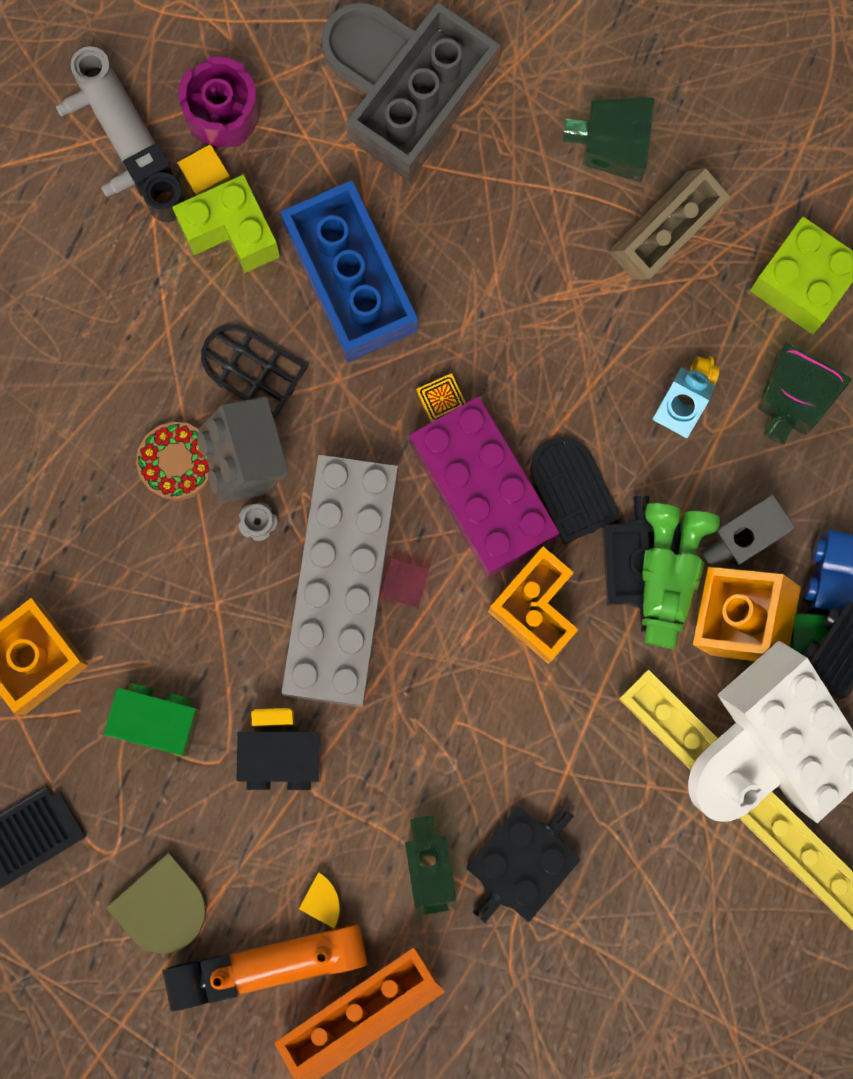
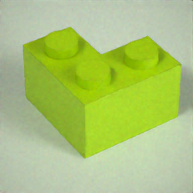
(231, 215)

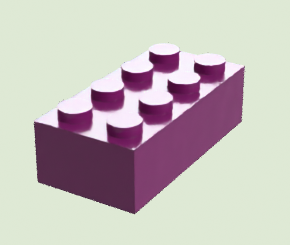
(483, 487)

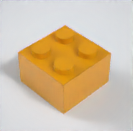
(745, 613)
(34, 657)

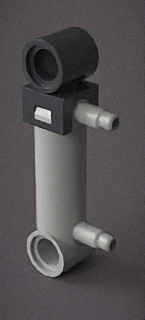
(128, 134)

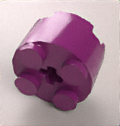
(200, 95)

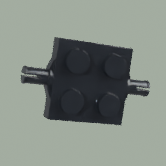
(625, 555)
(523, 864)

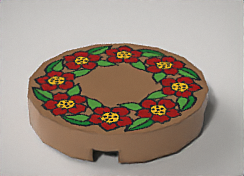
(172, 462)

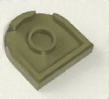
(161, 908)

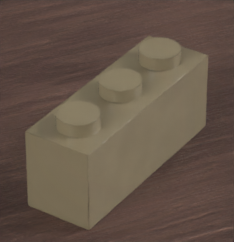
(669, 224)

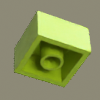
(806, 276)

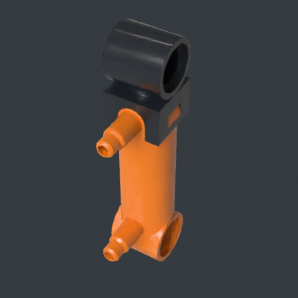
(264, 967)

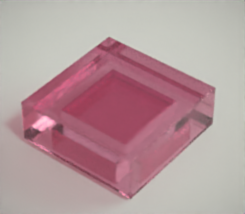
(404, 583)

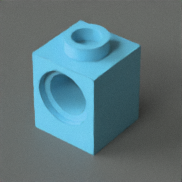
(680, 416)

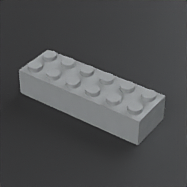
(340, 581)

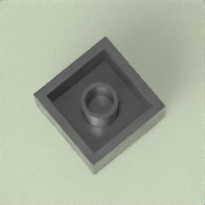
(242, 450)

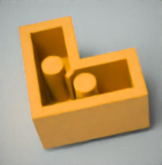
(525, 606)

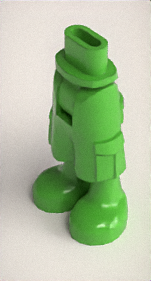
(672, 577)

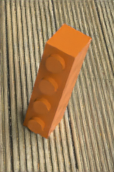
(359, 1017)

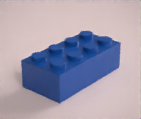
(349, 271)

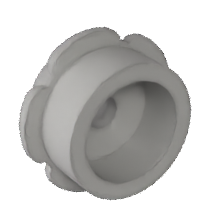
(249, 514)

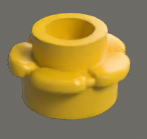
(707, 368)

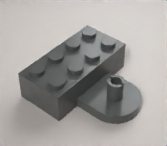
(410, 78)

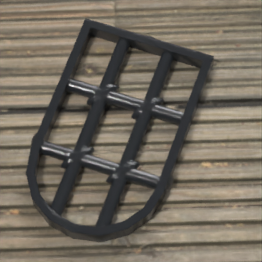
(266, 366)

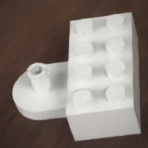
(782, 737)

